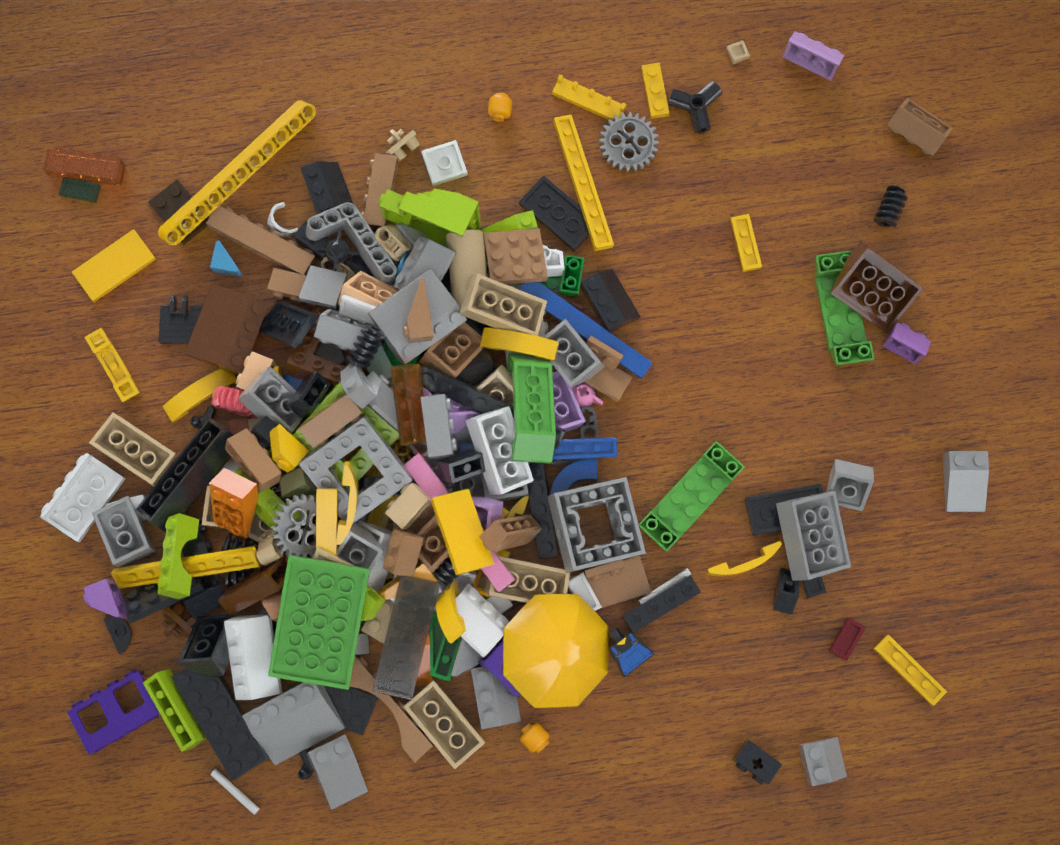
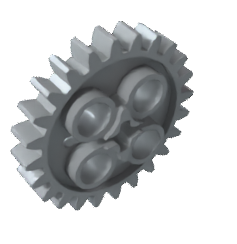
(616, 152)
(286, 523)

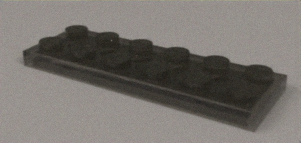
(406, 637)

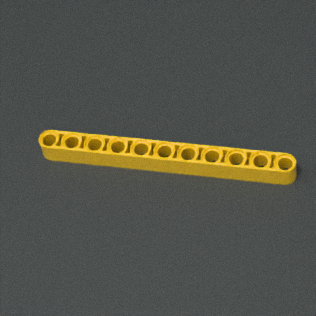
(228, 174)

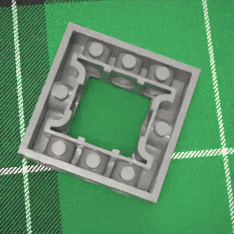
(366, 435)
(622, 518)

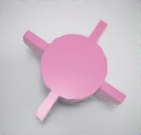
(585, 395)

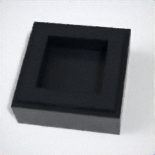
(813, 587)

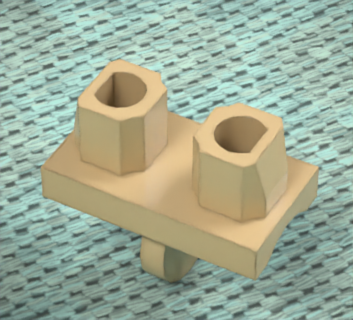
(410, 140)

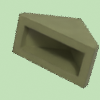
(296, 483)

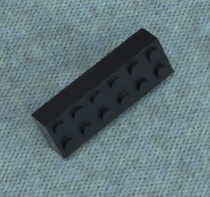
(187, 475)
(221, 721)

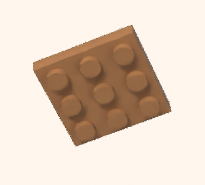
(515, 256)

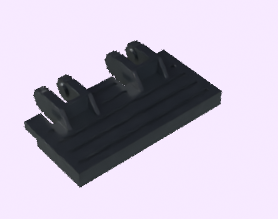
(177, 326)

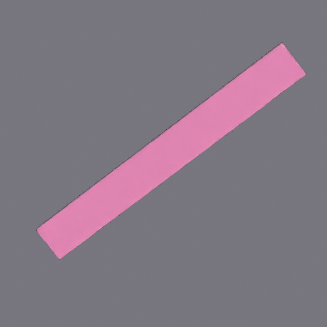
(434, 487)

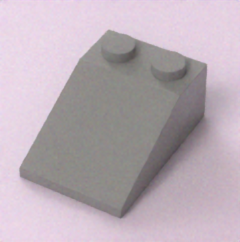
(965, 480)
(123, 533)
(337, 771)

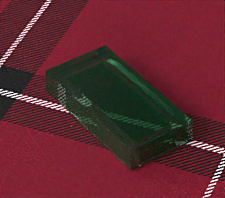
(79, 190)

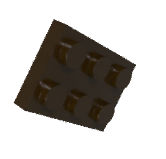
(170, 201)

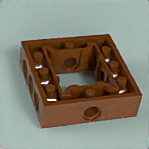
(305, 361)

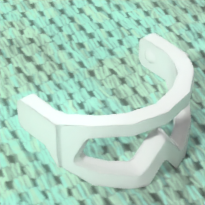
(273, 225)

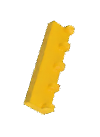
(588, 99)

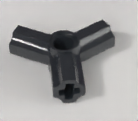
(698, 114)

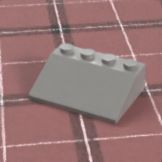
(393, 313)
(813, 536)
(293, 721)

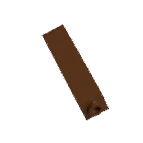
(255, 586)

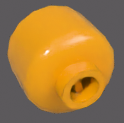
(500, 107)
(534, 737)

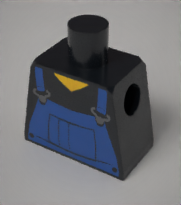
(628, 651)

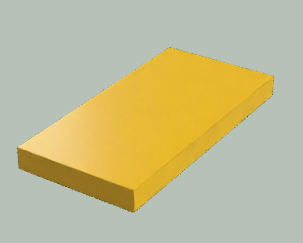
(113, 265)
(461, 531)

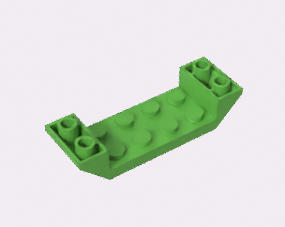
(841, 323)
(532, 408)
(691, 496)

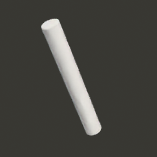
(676, 579)
(235, 791)

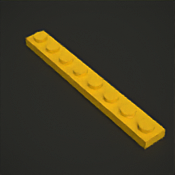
(583, 183)
(194, 565)

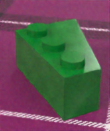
(441, 651)

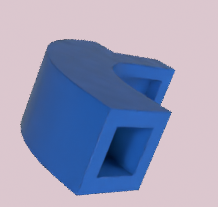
(576, 472)

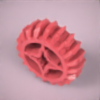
(227, 400)

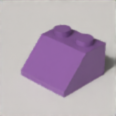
(907, 343)
(106, 598)

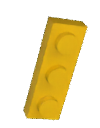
(655, 90)
(745, 243)

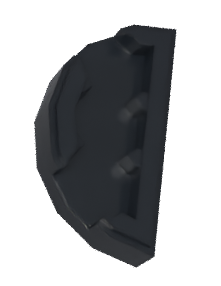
(119, 632)

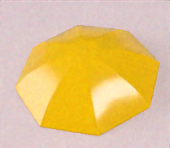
(555, 650)

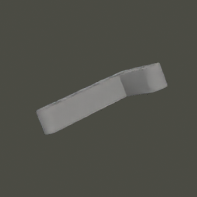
(357, 237)

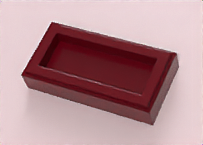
(847, 639)

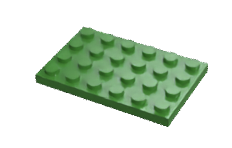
(318, 622)

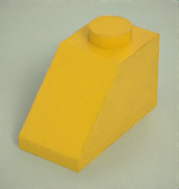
(286, 449)

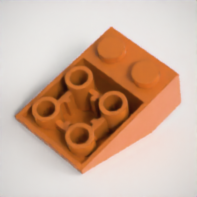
(233, 502)

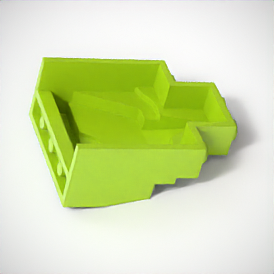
(432, 212)

